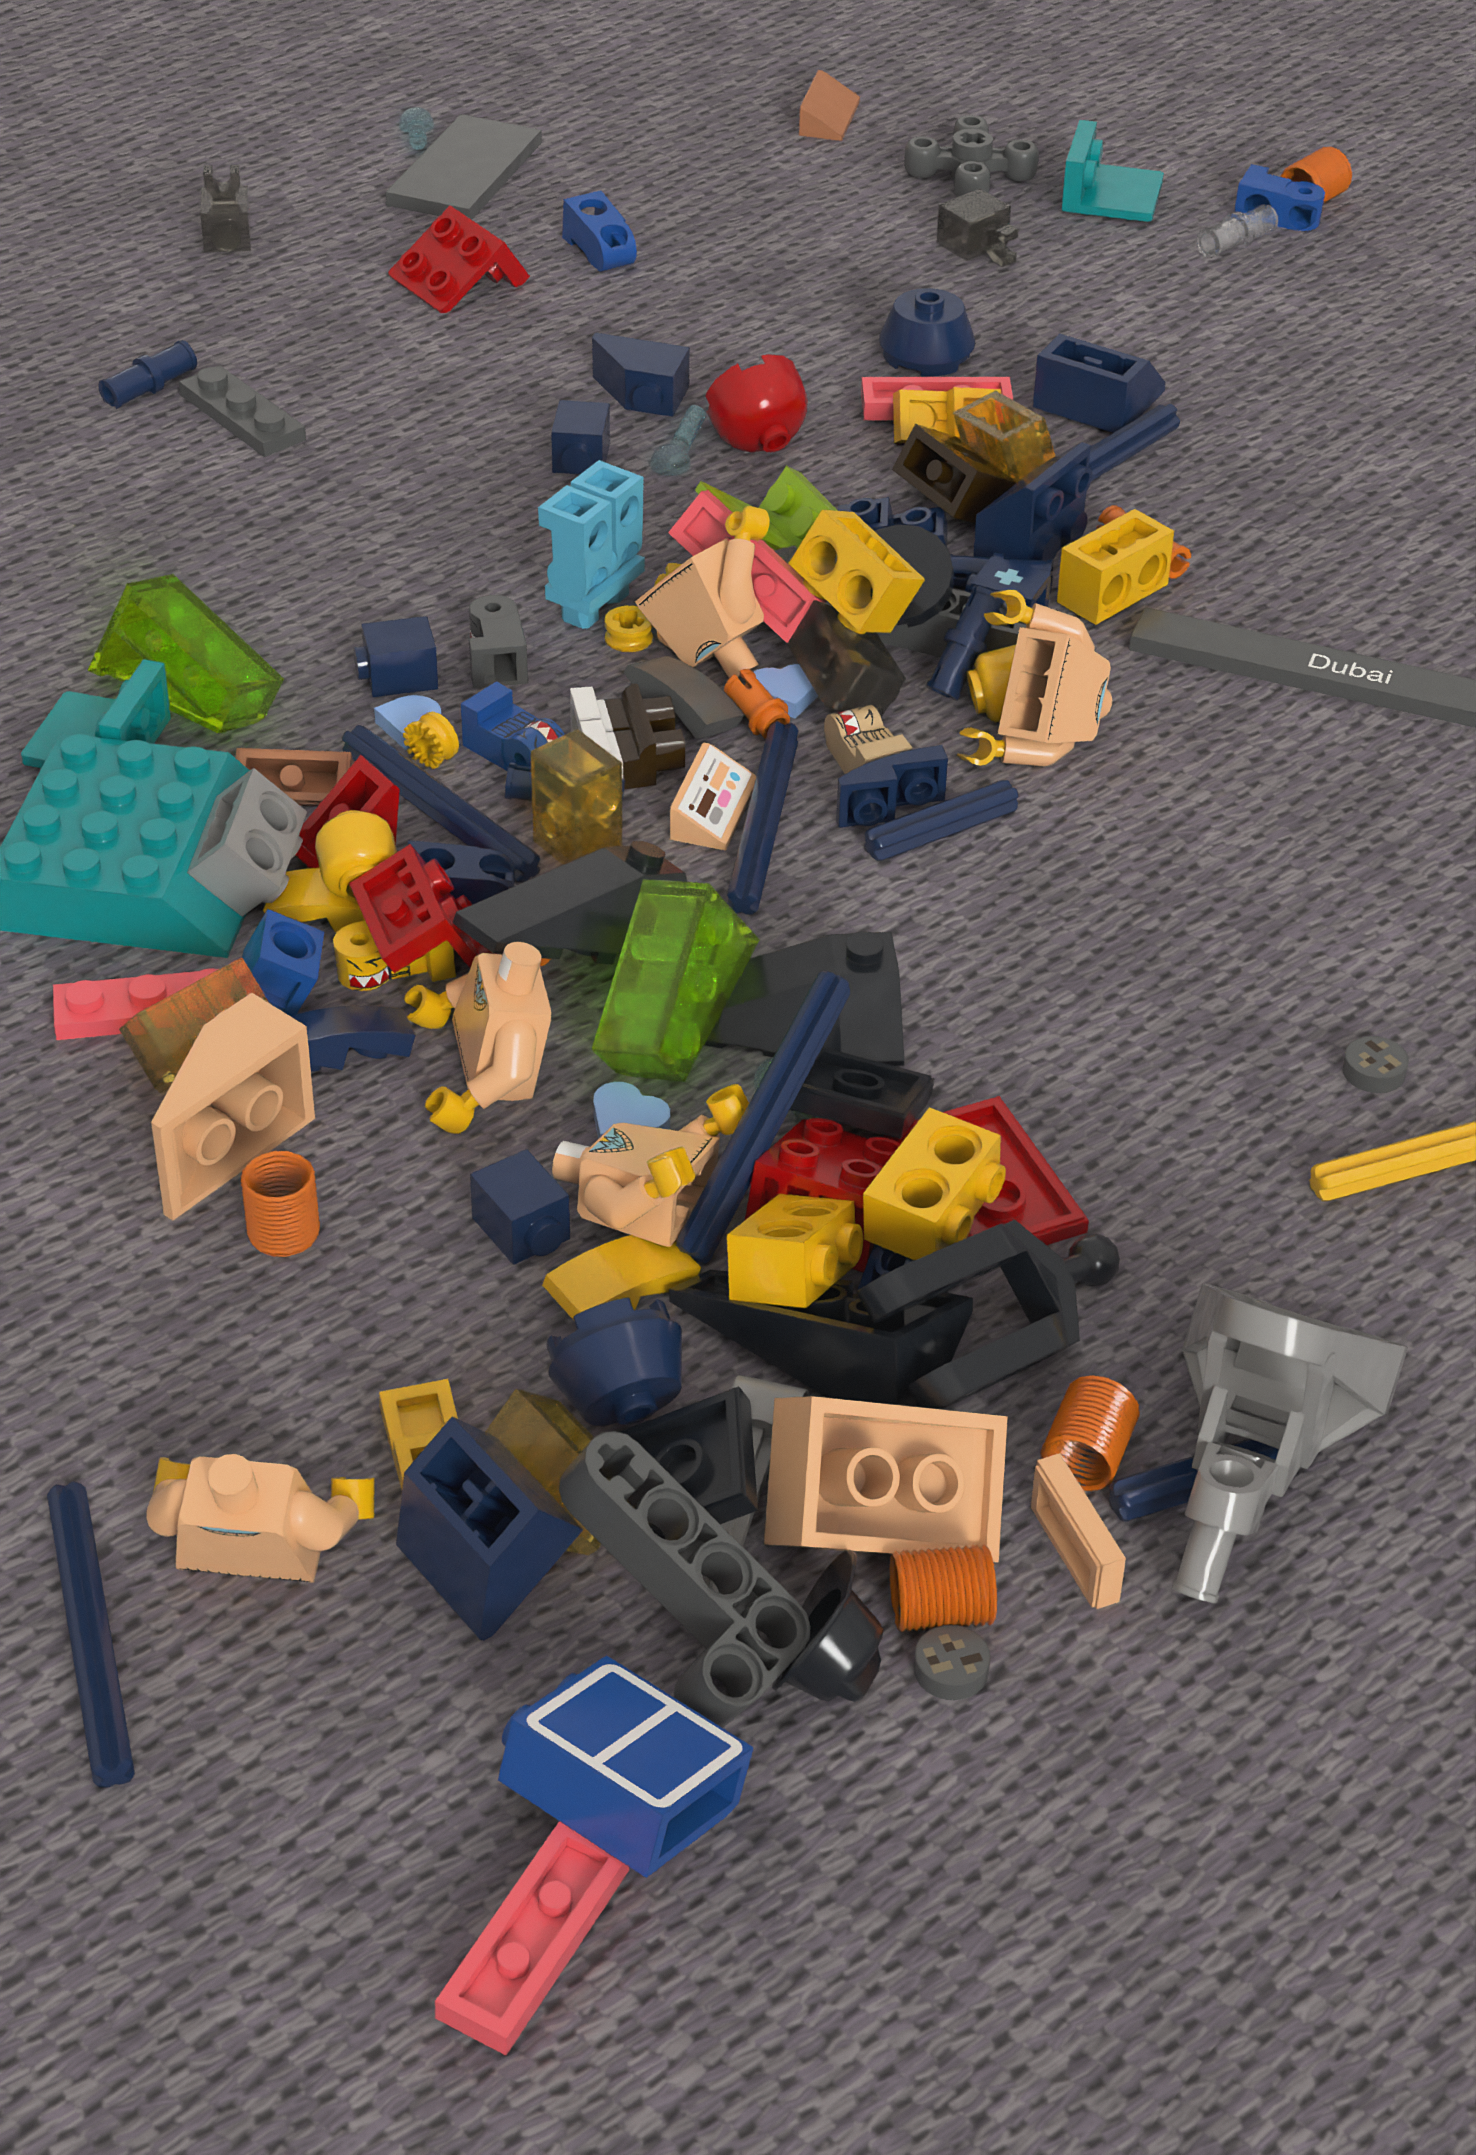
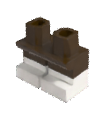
(632, 730)

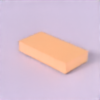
(1077, 1532)

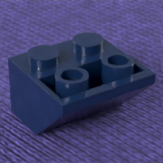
(1094, 383)
(1039, 510)
(479, 1525)

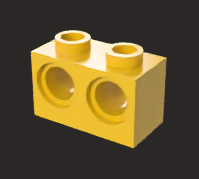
(861, 564)
(1115, 566)
(933, 1186)
(792, 1250)

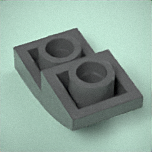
(695, 698)

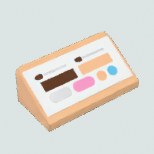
(711, 800)

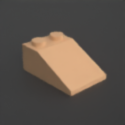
(231, 1101)
(883, 1477)

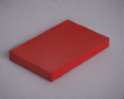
(1030, 1188)

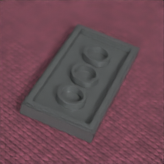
(464, 166)

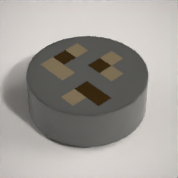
(1375, 1064)
(952, 1662)

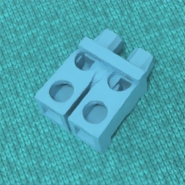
(594, 541)

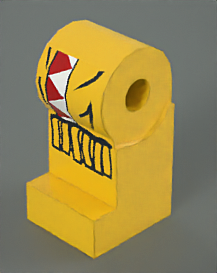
(363, 969)

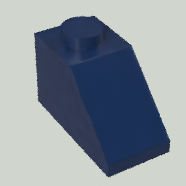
(641, 372)

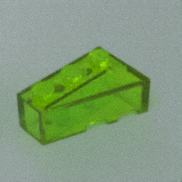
(207, 665)
(671, 979)

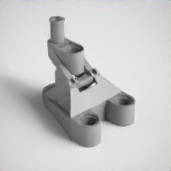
(1282, 1369)

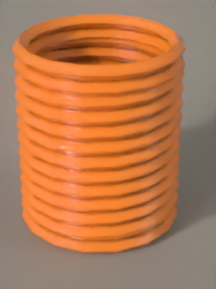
(1325, 168)
(280, 1203)
(1100, 1416)
(943, 1587)

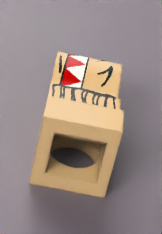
(860, 737)

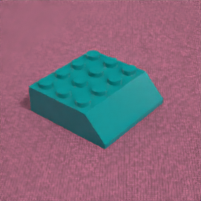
(111, 845)

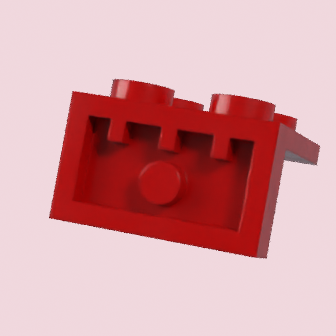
(453, 259)
(412, 909)
(822, 1163)

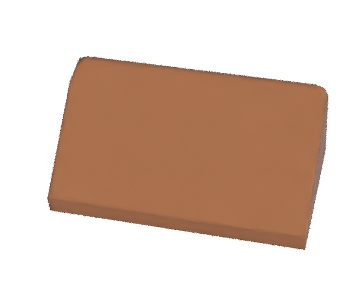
(827, 108)
(299, 773)

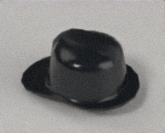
(843, 1638)

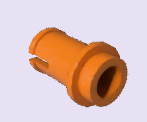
(756, 702)

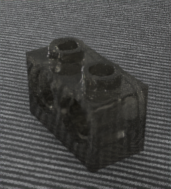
(843, 665)

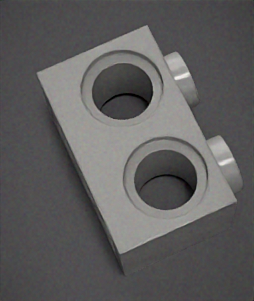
(248, 843)

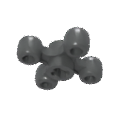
(971, 157)

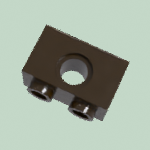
(950, 473)

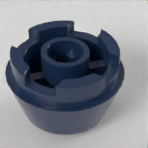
(927, 332)
(619, 1362)

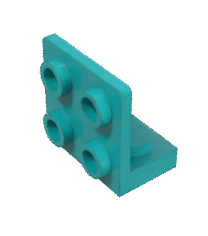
(1103, 188)
(136, 714)

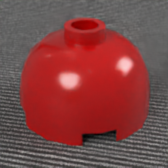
(758, 405)

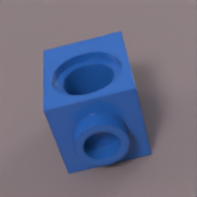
(284, 960)

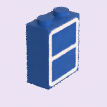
(624, 1764)

